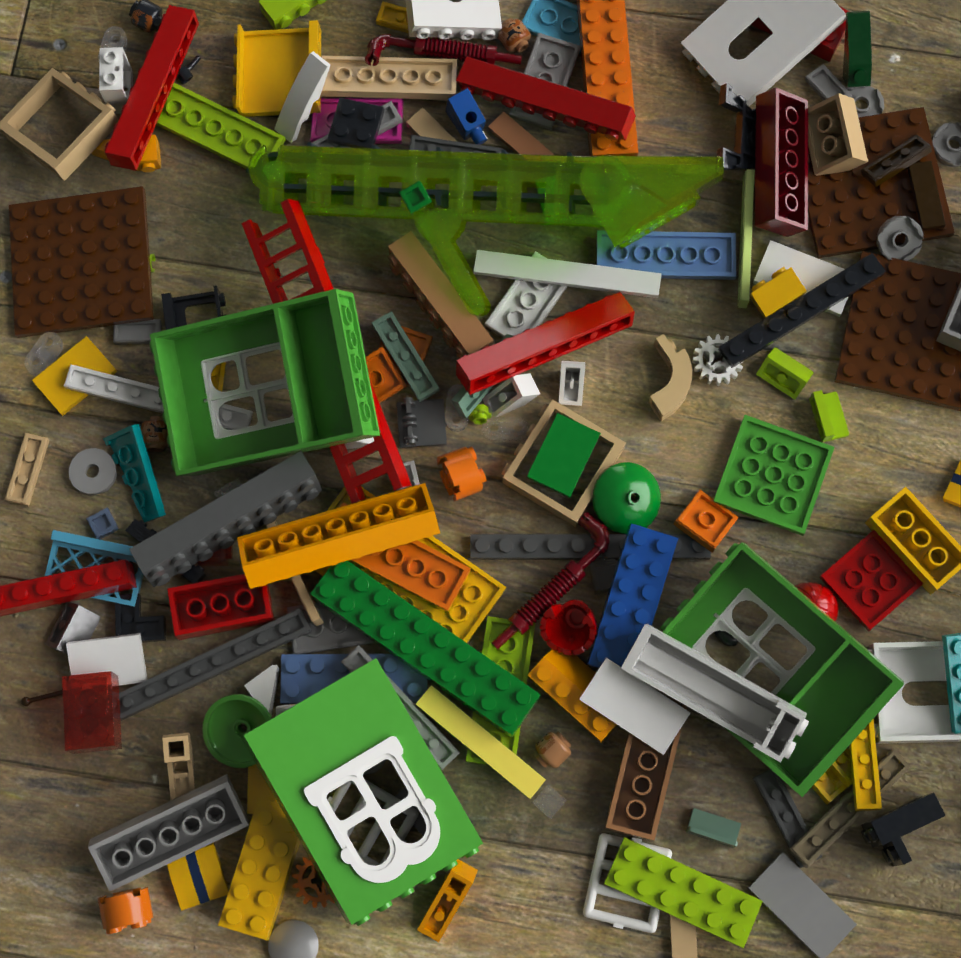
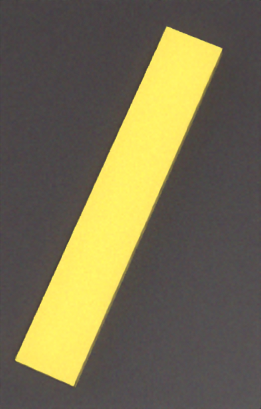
(480, 742)

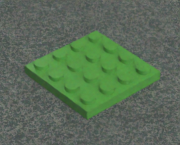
(773, 475)

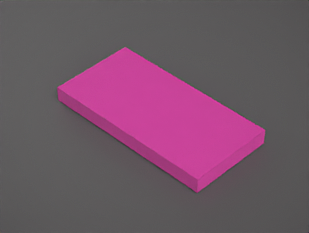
(322, 121)

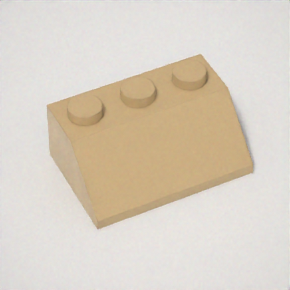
(835, 136)

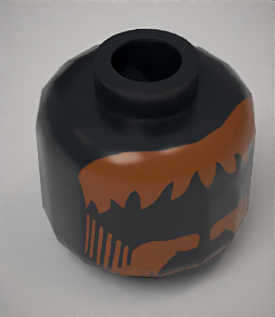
(146, 15)

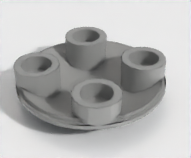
(293, 940)

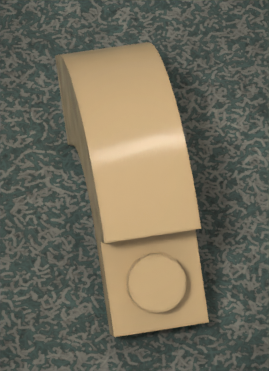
(671, 397)
(180, 763)

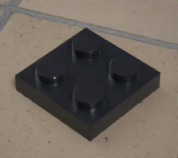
(355, 124)

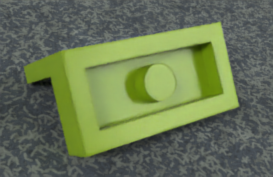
(784, 373)
(828, 416)

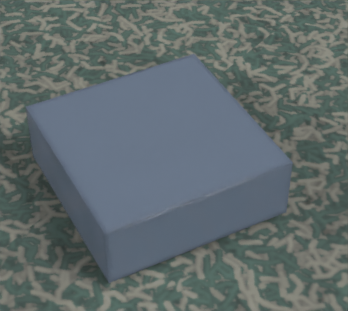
(102, 523)

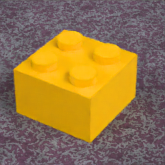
(778, 292)

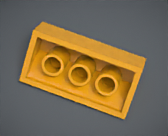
(565, 681)

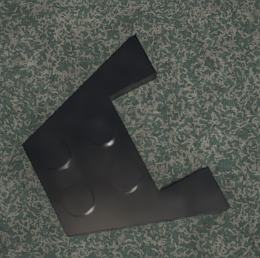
(745, 128)

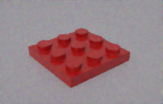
(871, 580)

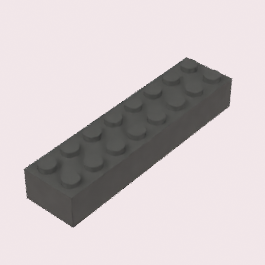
(225, 519)

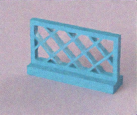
(92, 546)

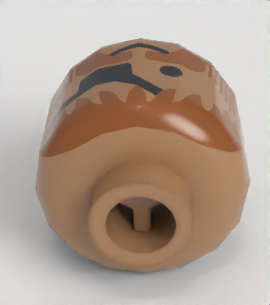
(514, 35)
(155, 434)
(553, 749)

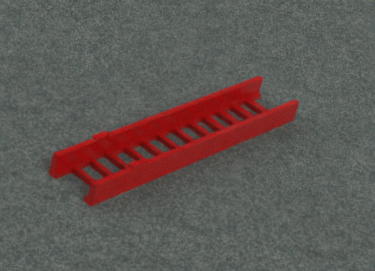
(321, 282)

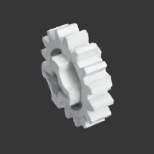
(712, 353)

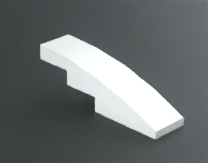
(301, 96)

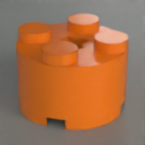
(461, 473)
(124, 909)

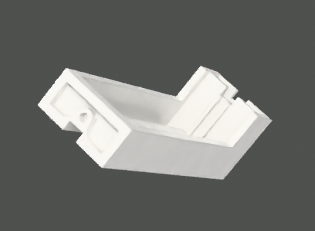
(716, 692)

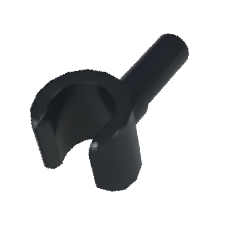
(184, 74)

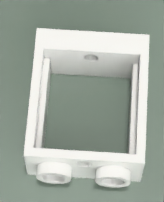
(114, 76)

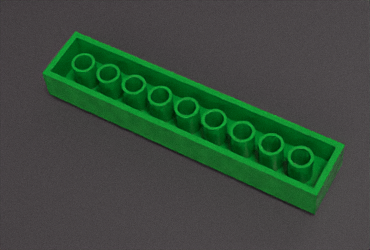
(426, 646)

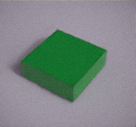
(415, 197)

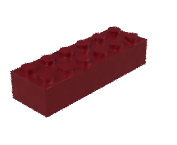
(781, 162)

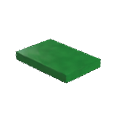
(563, 455)

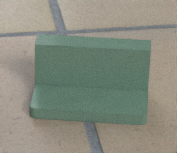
(713, 828)

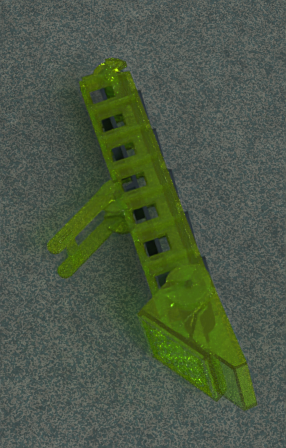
(626, 192)

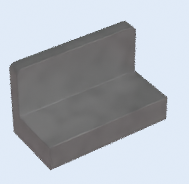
(72, 625)

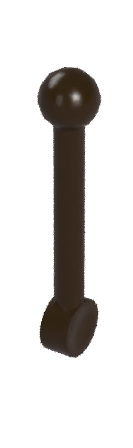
(26, 700)

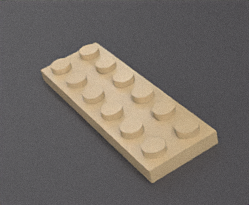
(390, 78)

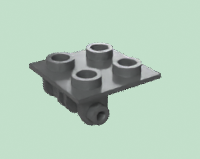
(421, 423)

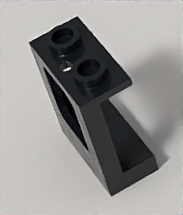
(175, 307)

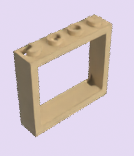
(81, 146)
(523, 449)

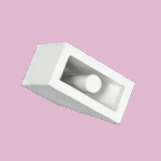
(511, 395)

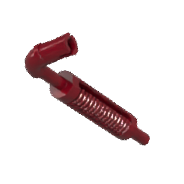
(439, 48)
(558, 586)

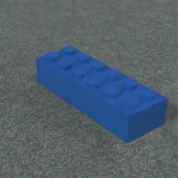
(632, 593)

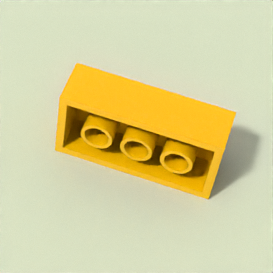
(917, 539)

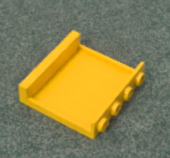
(269, 65)

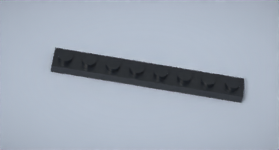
(801, 310)

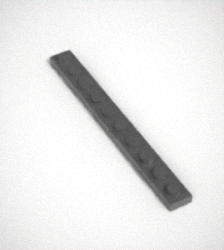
(563, 547)
(213, 663)

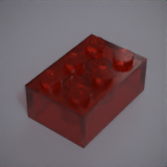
(91, 712)

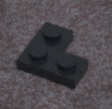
(129, 621)

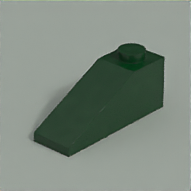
(857, 49)

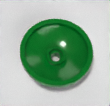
(614, 492)

